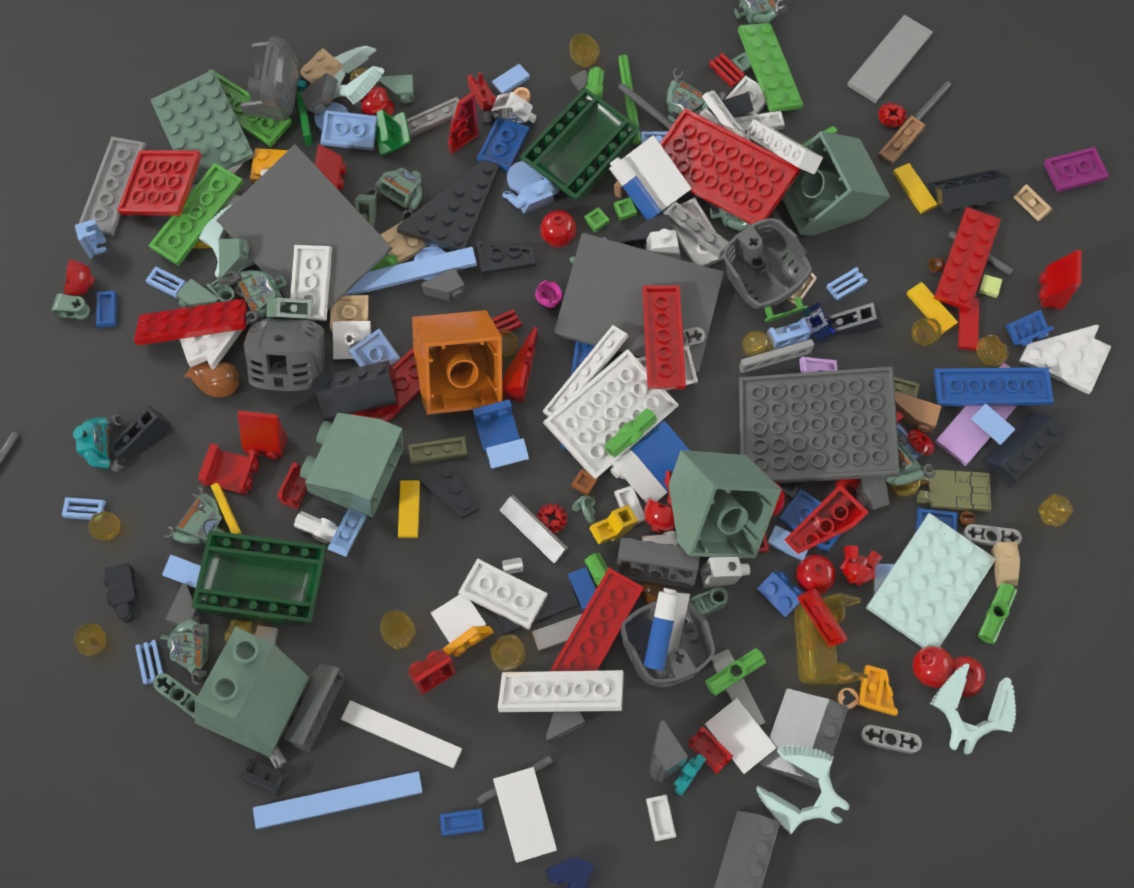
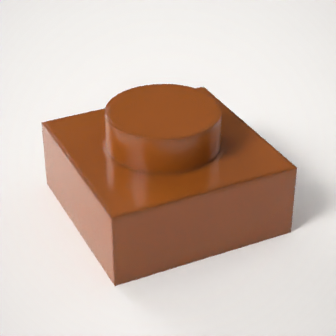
(584, 482)

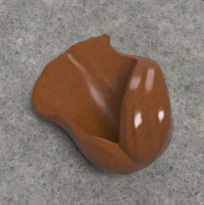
(216, 382)

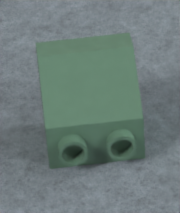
(840, 190)
(354, 461)
(721, 504)
(250, 693)

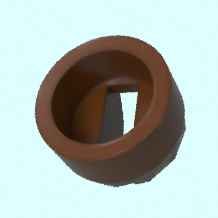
(936, 264)
(967, 521)

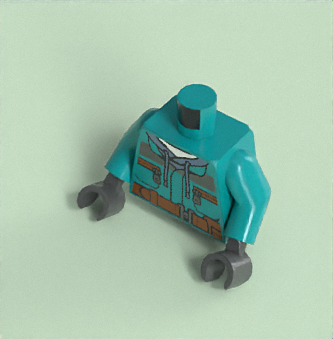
(94, 442)

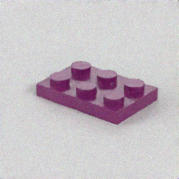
(1076, 169)

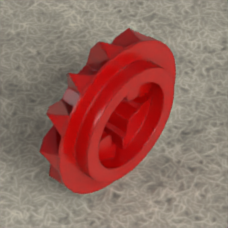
(894, 120)
(921, 442)
(560, 514)

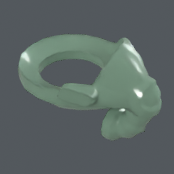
(587, 504)

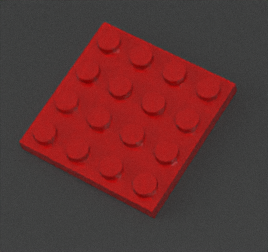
(159, 182)

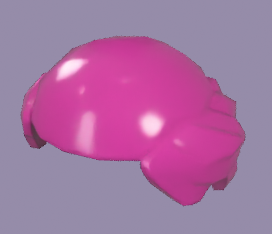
(549, 294)

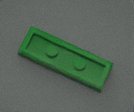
(304, 120)

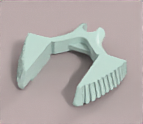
(362, 84)
(211, 236)
(1000, 716)
(817, 764)

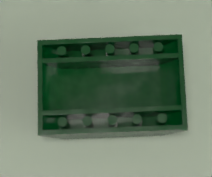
(581, 144)
(259, 578)

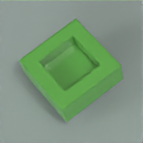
(625, 209)
(596, 219)

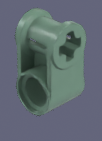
(221, 291)
(70, 307)
(706, 604)

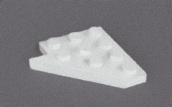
(209, 347)
(1071, 357)

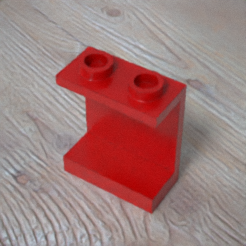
(228, 470)

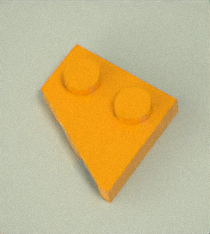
(264, 160)
(468, 639)
(876, 692)

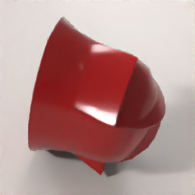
(375, 101)
(859, 568)

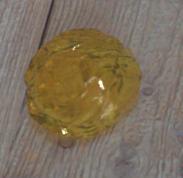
(583, 50)
(992, 350)
(397, 629)
(508, 652)

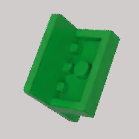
(391, 132)

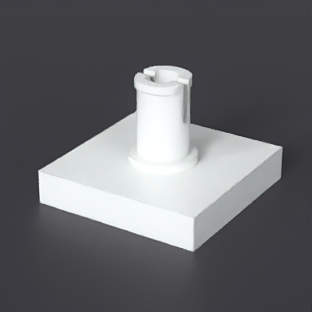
(347, 335)

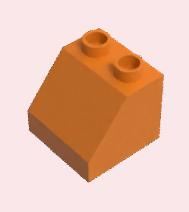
(457, 361)

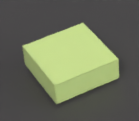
(990, 286)

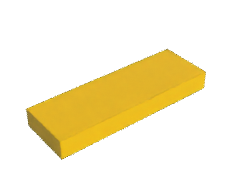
(915, 188)
(931, 307)
(225, 508)
(409, 509)

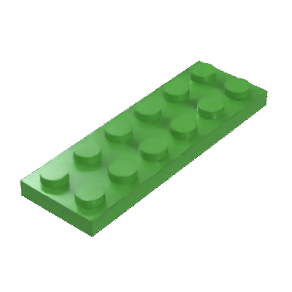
(770, 67)
(263, 129)
(202, 204)

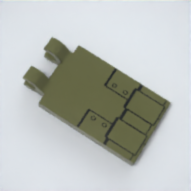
(957, 491)

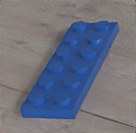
(993, 386)

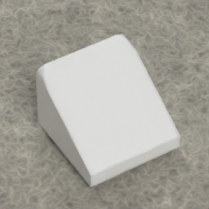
(513, 565)

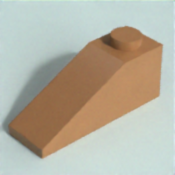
(917, 412)

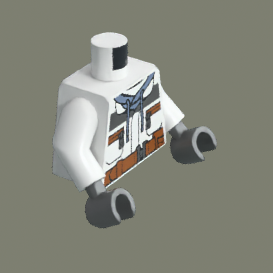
(510, 107)

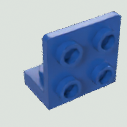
(495, 424)

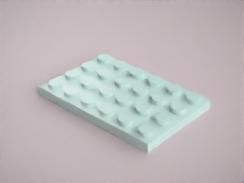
(930, 583)

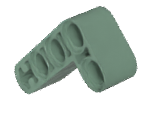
(185, 703)

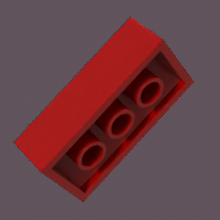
(331, 166)

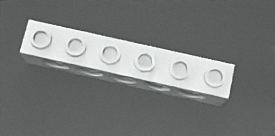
(784, 146)

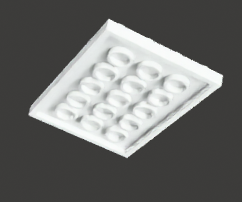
(603, 409)

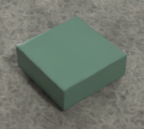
(742, 62)

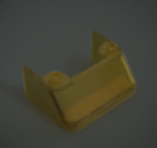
(814, 657)

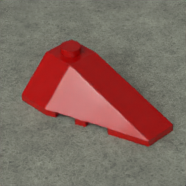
(463, 123)
(517, 375)
(832, 517)

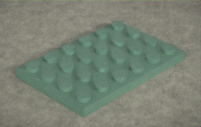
(202, 119)

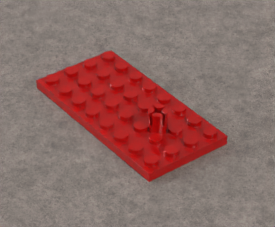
(728, 167)

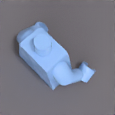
(533, 195)

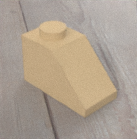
(1006, 563)

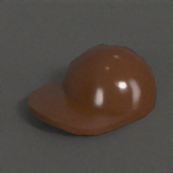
(651, 591)

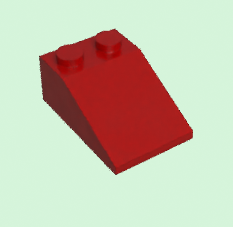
(1060, 281)
(262, 434)
(432, 671)

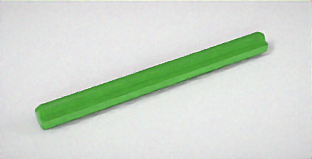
(630, 104)

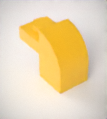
(615, 526)

